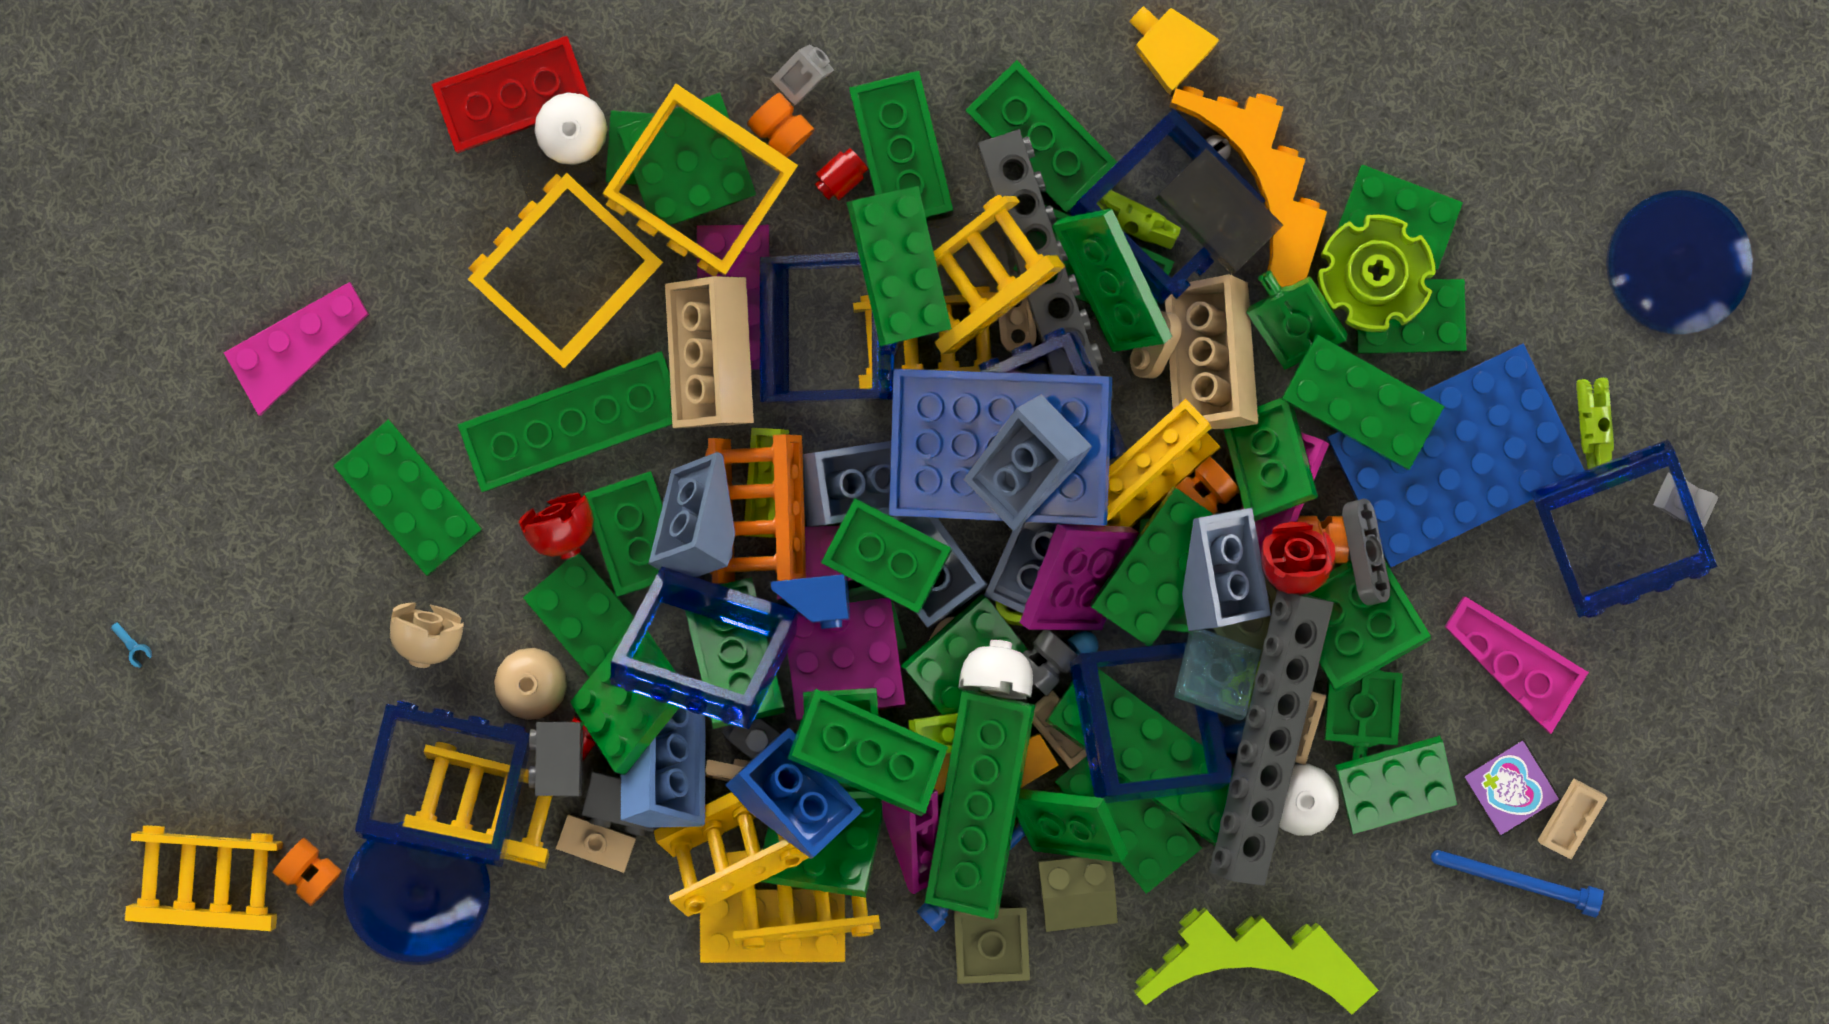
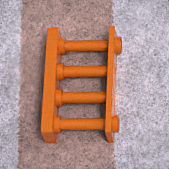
(789, 517)

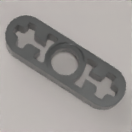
(1366, 552)

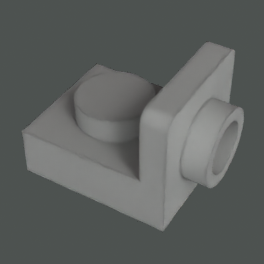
(802, 73)
(1669, 501)

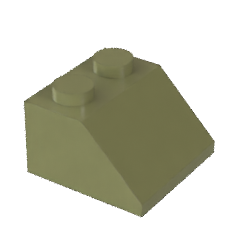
(1077, 892)

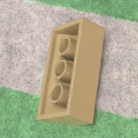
(709, 352)
(1215, 352)

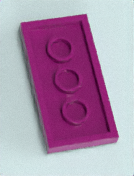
(718, 241)

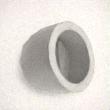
(1215, 139)

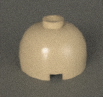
(424, 635)
(530, 683)

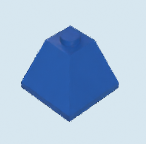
(818, 598)

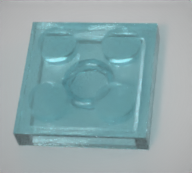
(1217, 673)

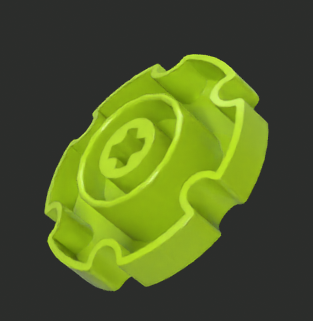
(1400, 259)

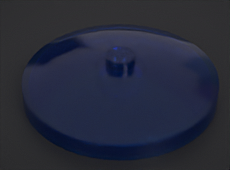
(1679, 262)
(414, 902)

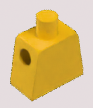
(1171, 45)

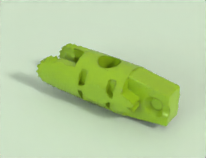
(1141, 220)
(1595, 421)

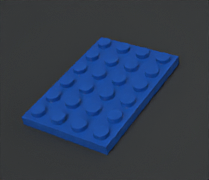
(951, 418)
(1476, 464)

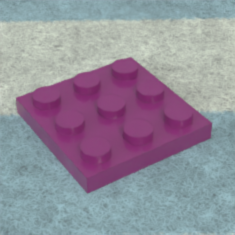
(1072, 575)
(848, 657)

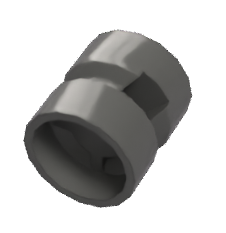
(1058, 657)

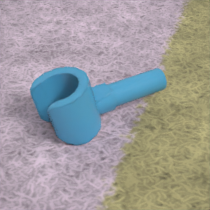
(131, 644)

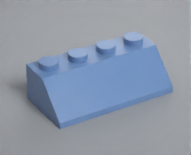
(669, 777)

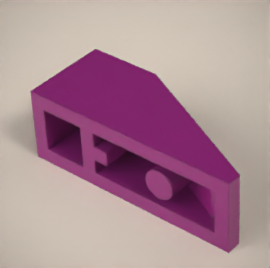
(913, 840)

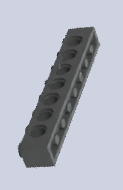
(1014, 149)
(1271, 738)

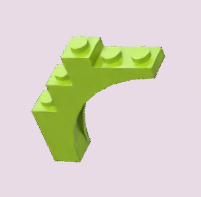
(1257, 945)

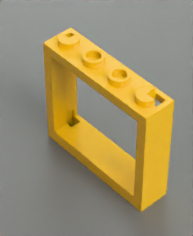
(651, 224)
(508, 239)

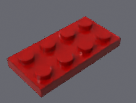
(506, 93)

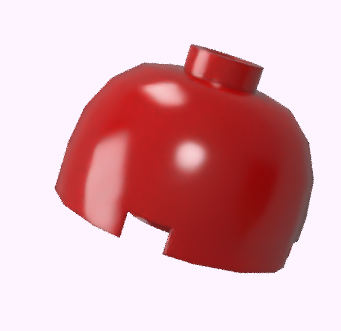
(559, 527)
(1297, 558)

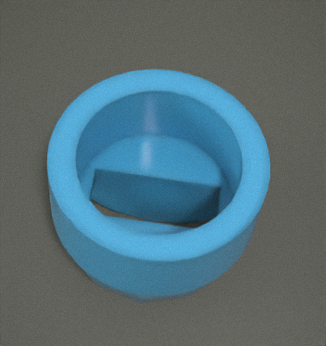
(1083, 642)

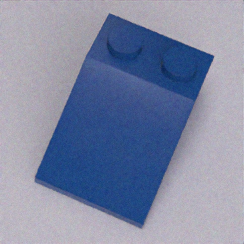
(792, 798)

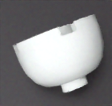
(570, 128)
(997, 671)
(1310, 801)

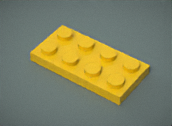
(726, 916)

